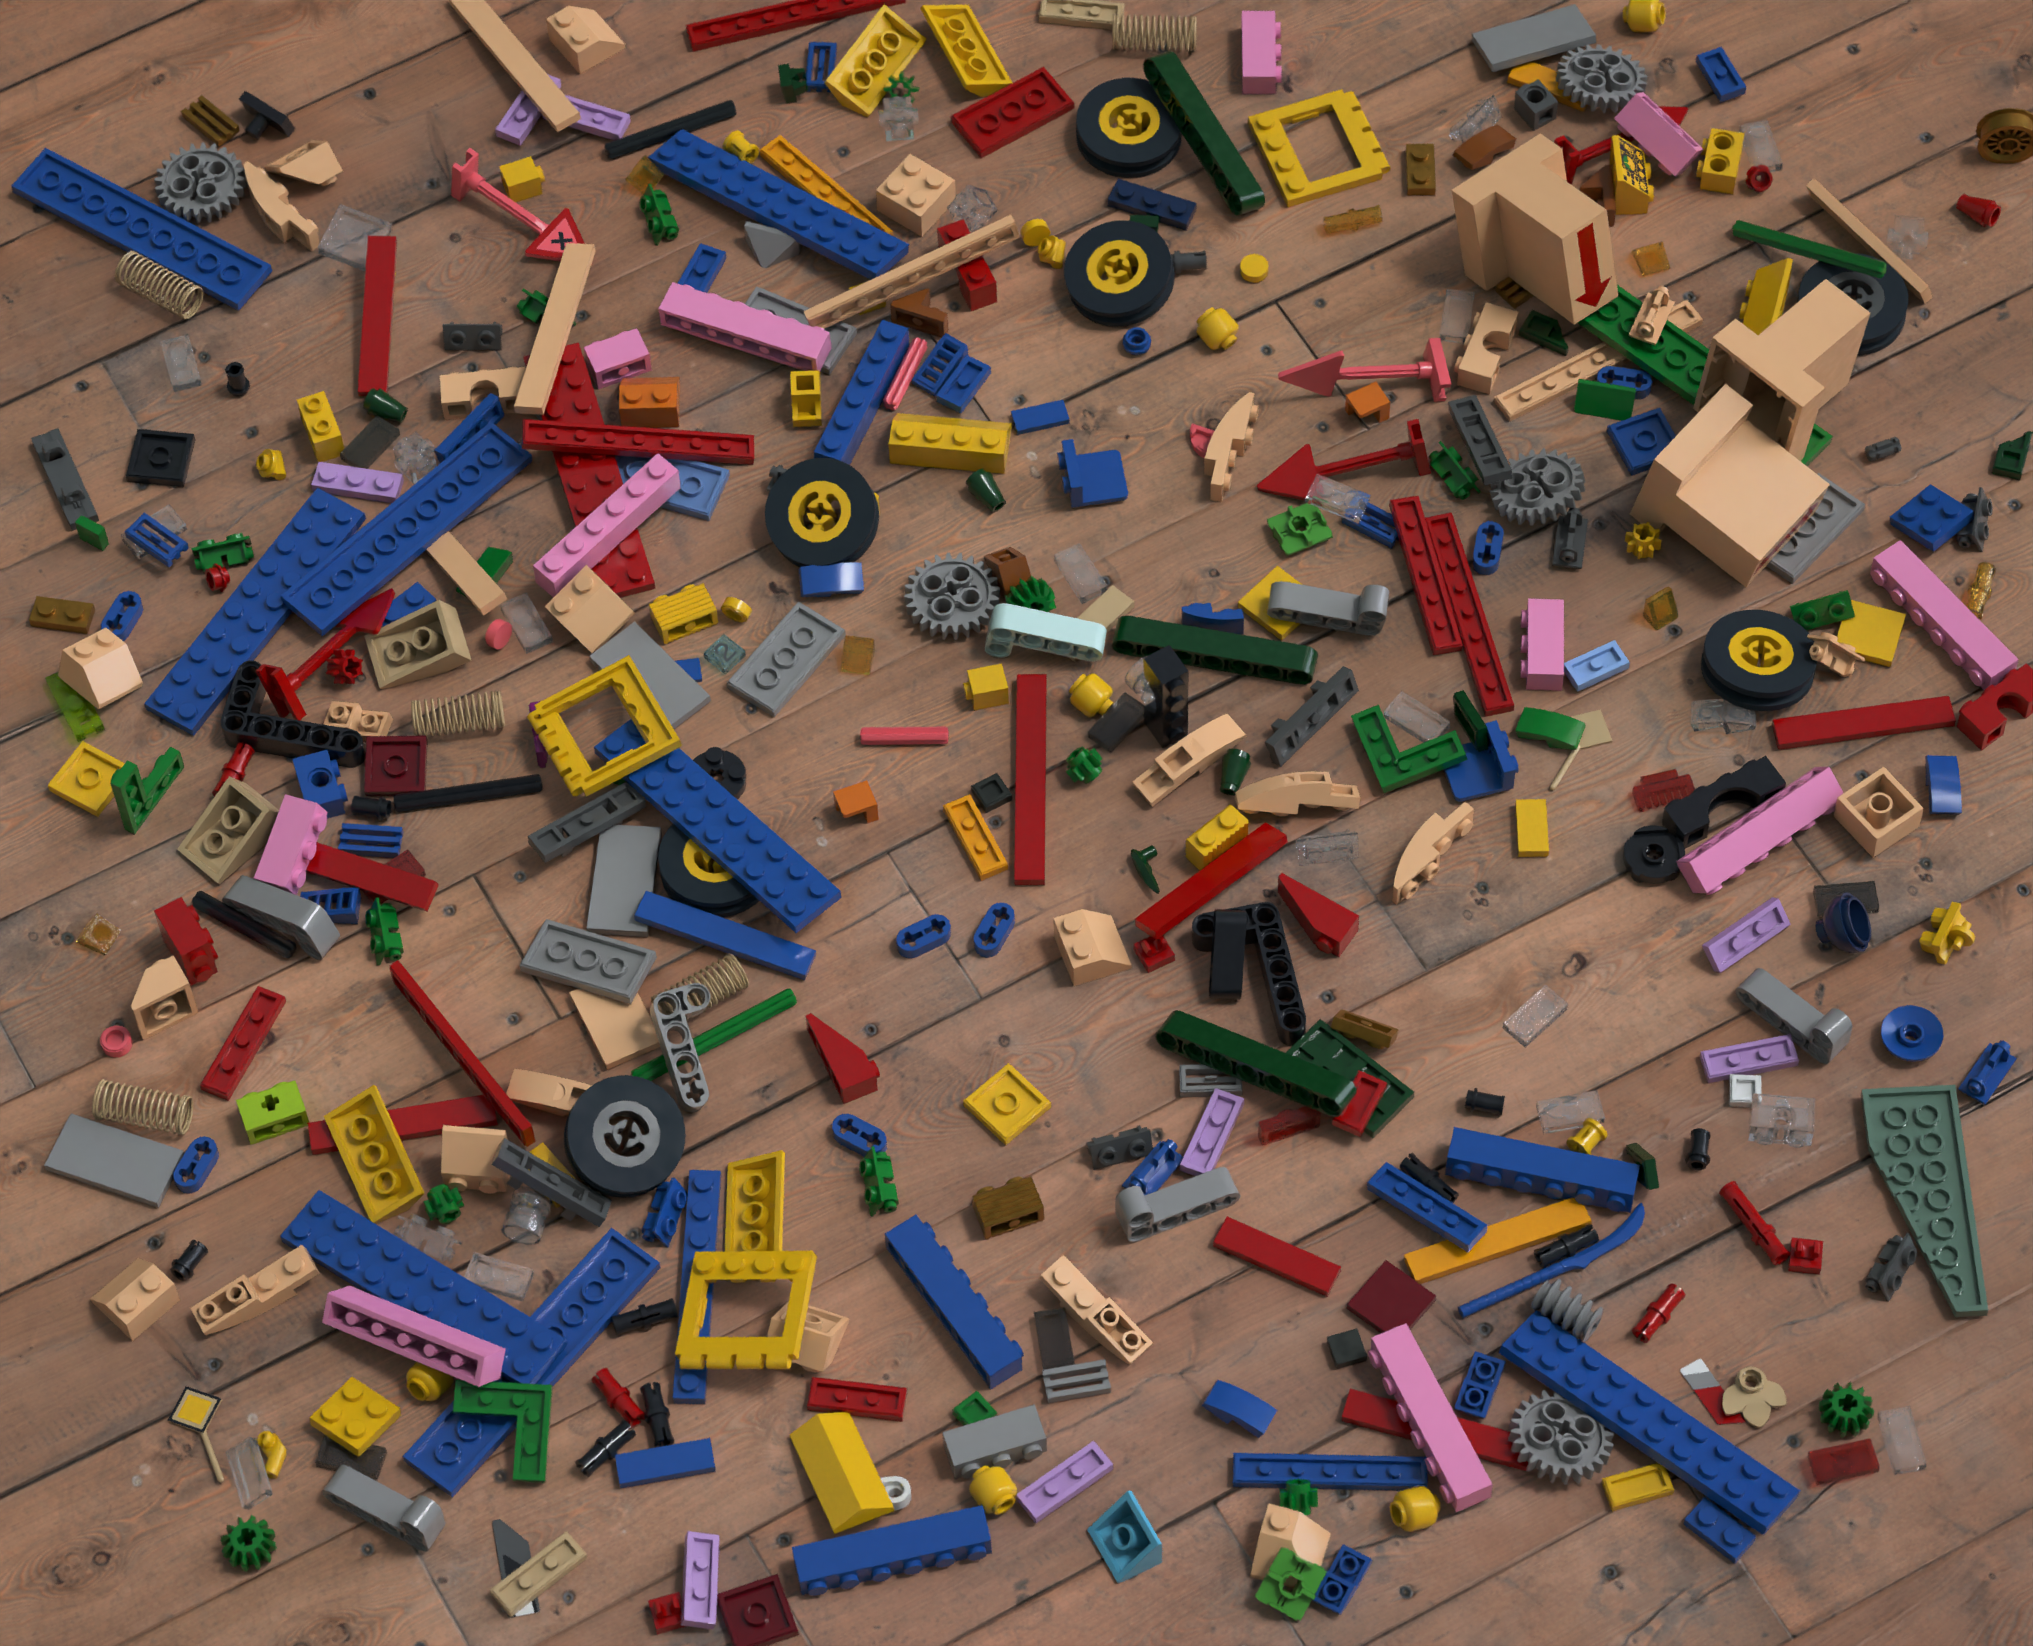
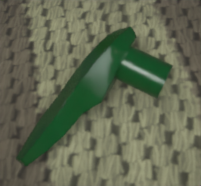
(1143, 868)

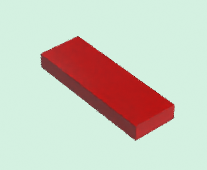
(857, 1399)

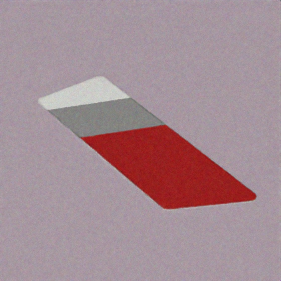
(1708, 1391)

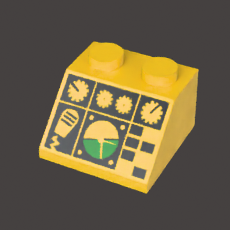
(1630, 177)

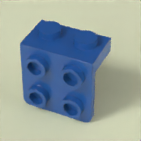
(1092, 476)
(1486, 770)

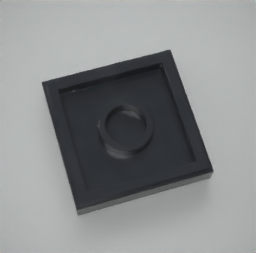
(160, 457)

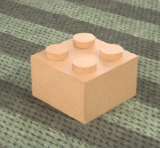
(915, 195)
(1878, 812)

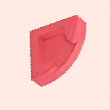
(1200, 439)

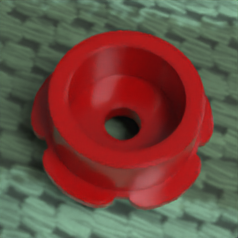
(1765, 181)
(217, 577)

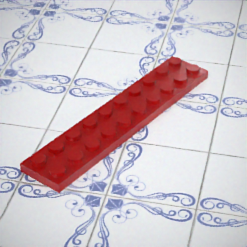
(593, 477)

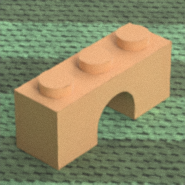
(1493, 329)
(462, 390)

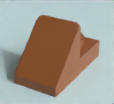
(1601, 190)
(915, 313)

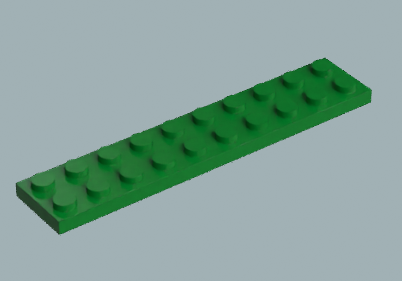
(1675, 359)

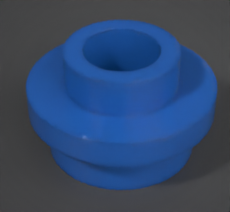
(1136, 335)

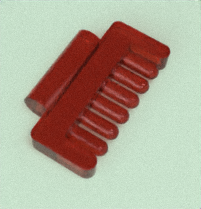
(1659, 784)

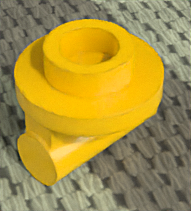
(1052, 251)
(271, 464)

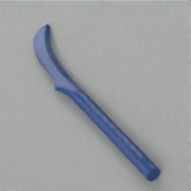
(1579, 1261)

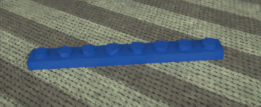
(700, 1236)

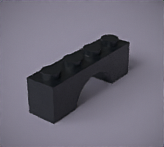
(1169, 683)
(1748, 786)

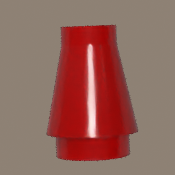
(1981, 210)

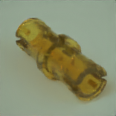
(1352, 219)
(1980, 589)

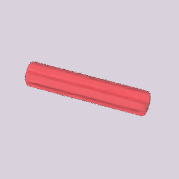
(905, 373)
(904, 735)

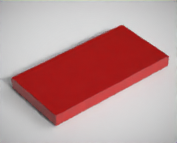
(1012, 112)

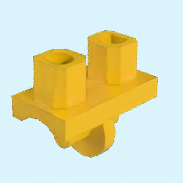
(1951, 934)

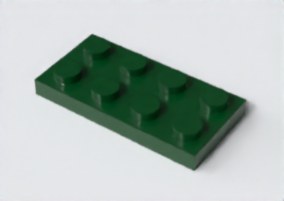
(1332, 1051)

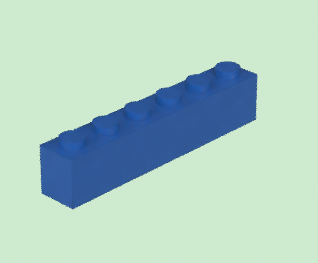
(864, 393)
(1542, 1170)
(954, 1302)
(892, 1550)

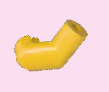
(274, 1451)

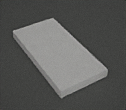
(1533, 38)
(840, 333)
(1830, 520)
(786, 659)
(671, 686)
(621, 877)
(588, 961)
(114, 1160)

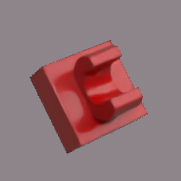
(1154, 953)
(1805, 1256)
(666, 1612)

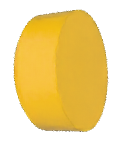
(1034, 232)
(1254, 268)
(736, 609)

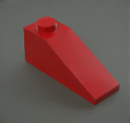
(1323, 920)
(844, 1061)

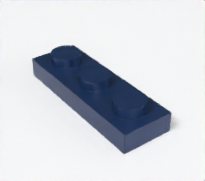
(1150, 202)

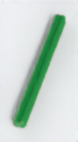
(1809, 249)
(724, 1031)

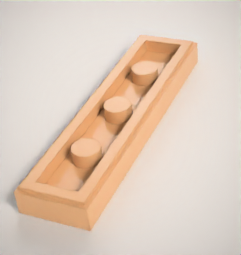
(466, 573)

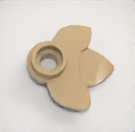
(1753, 1401)

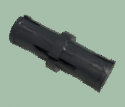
(1427, 1177)
(1566, 1245)
(665, 1310)
(657, 1414)
(605, 1448)

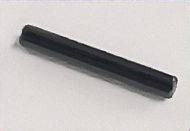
(244, 924)

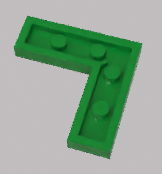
(1402, 768)
(139, 796)
(533, 1411)

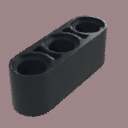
(1227, 954)

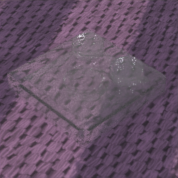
(348, 236)

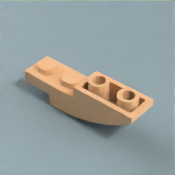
(276, 212)
(1229, 442)
(1187, 757)
(1286, 791)
(1423, 852)
(548, 1093)
(255, 1295)
(1095, 1313)

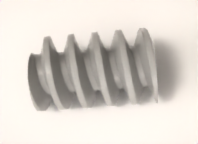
(1567, 1309)

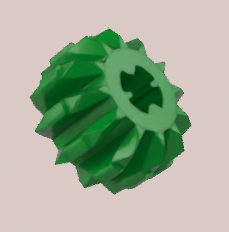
(1032, 594)
(1840, 1398)
(244, 1532)

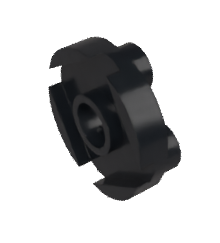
(728, 765)
(1653, 870)

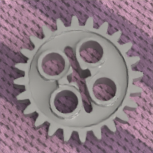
(1600, 77)
(212, 186)
(1539, 487)
(951, 595)
(1559, 1438)

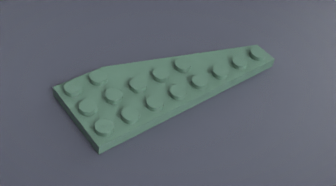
(1922, 1159)

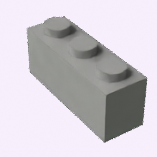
(995, 1441)

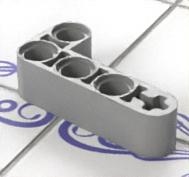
(1330, 608)
(285, 913)
(1790, 1014)
(686, 1050)
(1174, 1205)
(408, 1520)

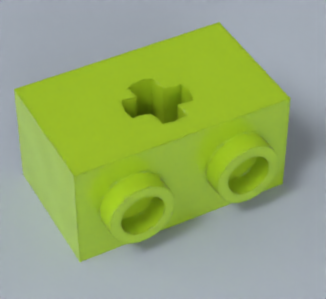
(264, 1124)

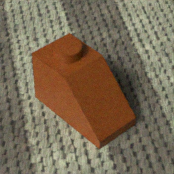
(1008, 567)

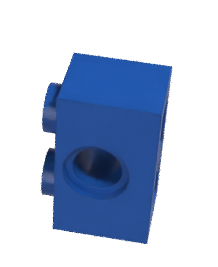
(317, 770)

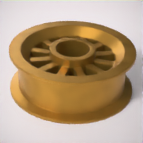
(2006, 136)

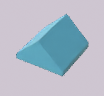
(1126, 1539)

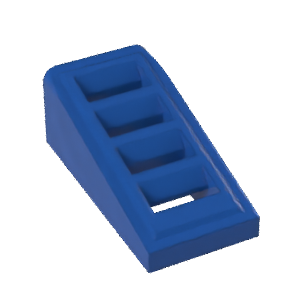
(947, 348)
(341, 895)

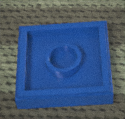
(1641, 439)

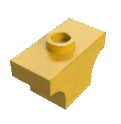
(806, 398)

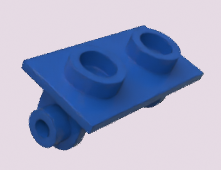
(1988, 1072)
(1155, 1168)
(669, 1200)

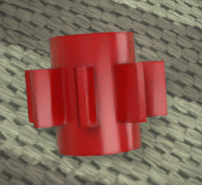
(344, 666)

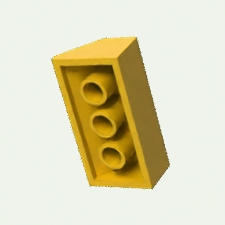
(1766, 295)
(949, 443)

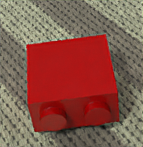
(187, 940)

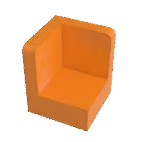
(1367, 401)
(855, 800)

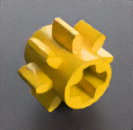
(1643, 540)

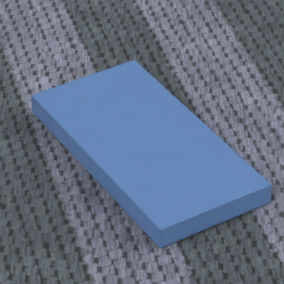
(699, 484)

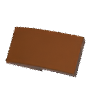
(1481, 147)

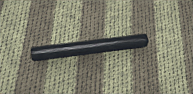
(669, 129)
(468, 793)

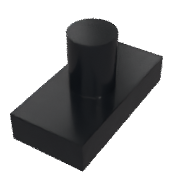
(264, 116)

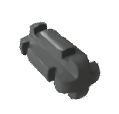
(1882, 449)

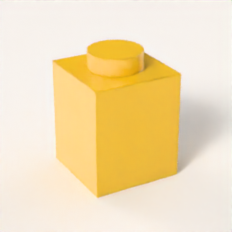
(522, 179)
(986, 687)

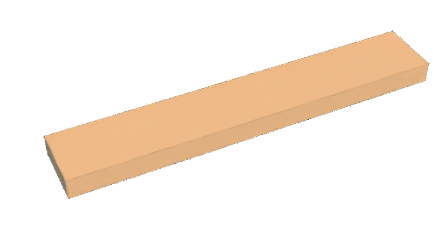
(1868, 239)

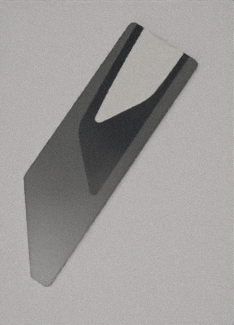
(512, 1553)

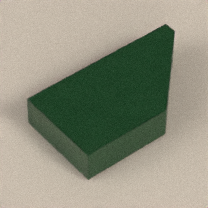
(1544, 331)
(2012, 457)
(1648, 1171)

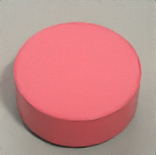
(498, 634)
(116, 1041)

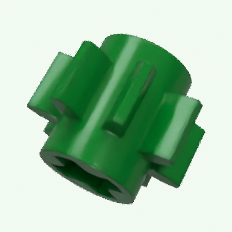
(907, 83)
(1084, 764)
(443, 1204)
(1298, 1496)

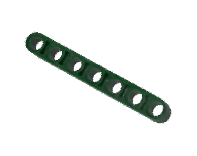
(1204, 133)
(1217, 649)
(1256, 1063)

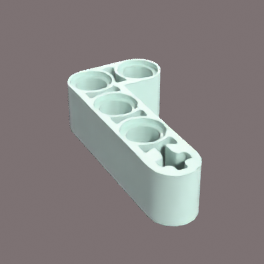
(1043, 632)

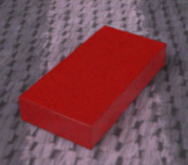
(1363, 1105)

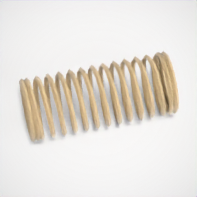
(1118, 37)
(136, 271)
(497, 713)
(728, 961)
(184, 1103)

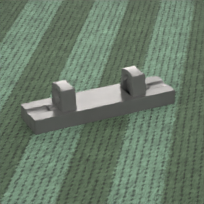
(1480, 440)
(64, 477)
(1309, 718)
(586, 822)
(551, 1182)

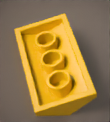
(967, 48)
(879, 51)
(374, 1156)
(755, 1203)
(840, 1470)

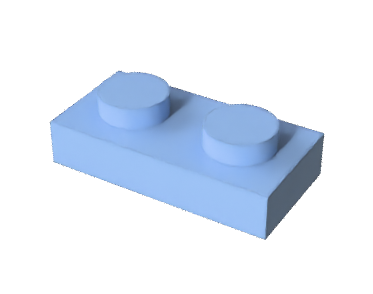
(1596, 665)

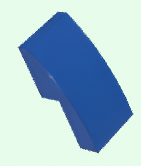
(831, 579)
(1203, 617)
(1943, 784)
(1480, 1385)
(1236, 1404)
(1342, 1579)

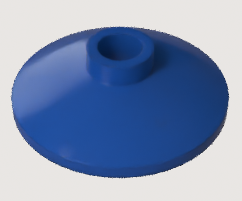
(1913, 1022)

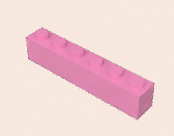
(745, 328)
(608, 524)
(1942, 615)
(1760, 831)
(414, 1336)
(1430, 1418)

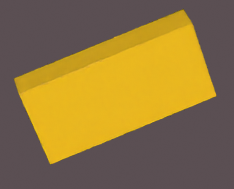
(1532, 828)
(1637, 1486)

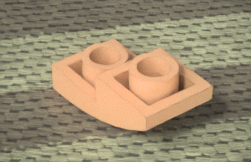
(353, 717)

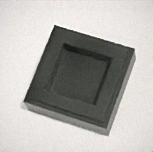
(991, 792)
(1346, 1348)

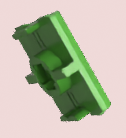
(1286, 524)
(1309, 1579)

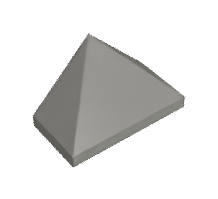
(770, 244)

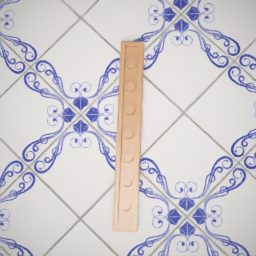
(517, 62)
(913, 273)
(554, 329)
(1584, 366)

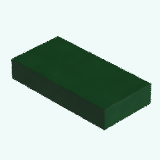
(1470, 721)

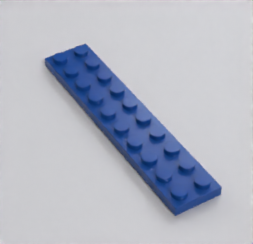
(779, 205)
(141, 227)
(406, 528)
(251, 613)
(726, 831)
(409, 1278)
(577, 1311)
(1650, 1422)

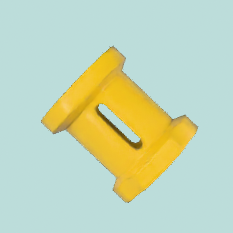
(740, 147)
(1587, 1137)

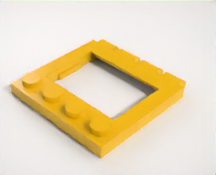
(1284, 163)
(639, 704)
(747, 1351)

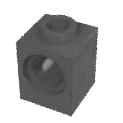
(1535, 104)

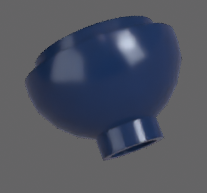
(1845, 924)

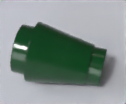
(385, 406)
(985, 489)
(1234, 769)

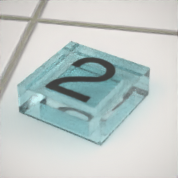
(724, 654)

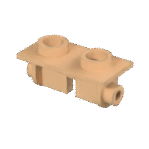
(1652, 316)
(1832, 654)

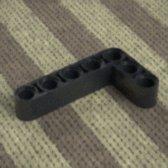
(279, 729)
(1270, 962)

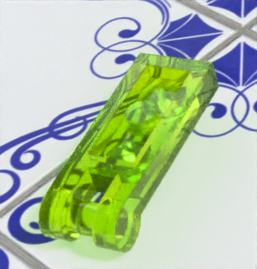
(74, 708)

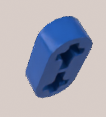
(1628, 378)
(1493, 548)
(118, 615)
(989, 927)
(923, 936)
(861, 1134)
(201, 1167)

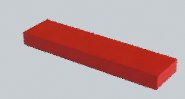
(243, 1043)
(1277, 1256)

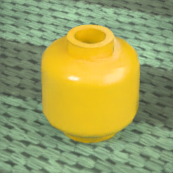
(1644, 15)
(1217, 328)
(1091, 695)
(426, 1382)
(993, 1489)
(1414, 1508)

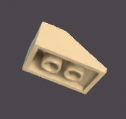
(418, 646)
(229, 830)

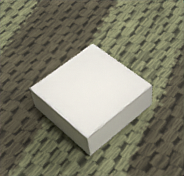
(1741, 1089)

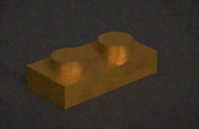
(1420, 170)
(62, 615)
(1354, 1025)

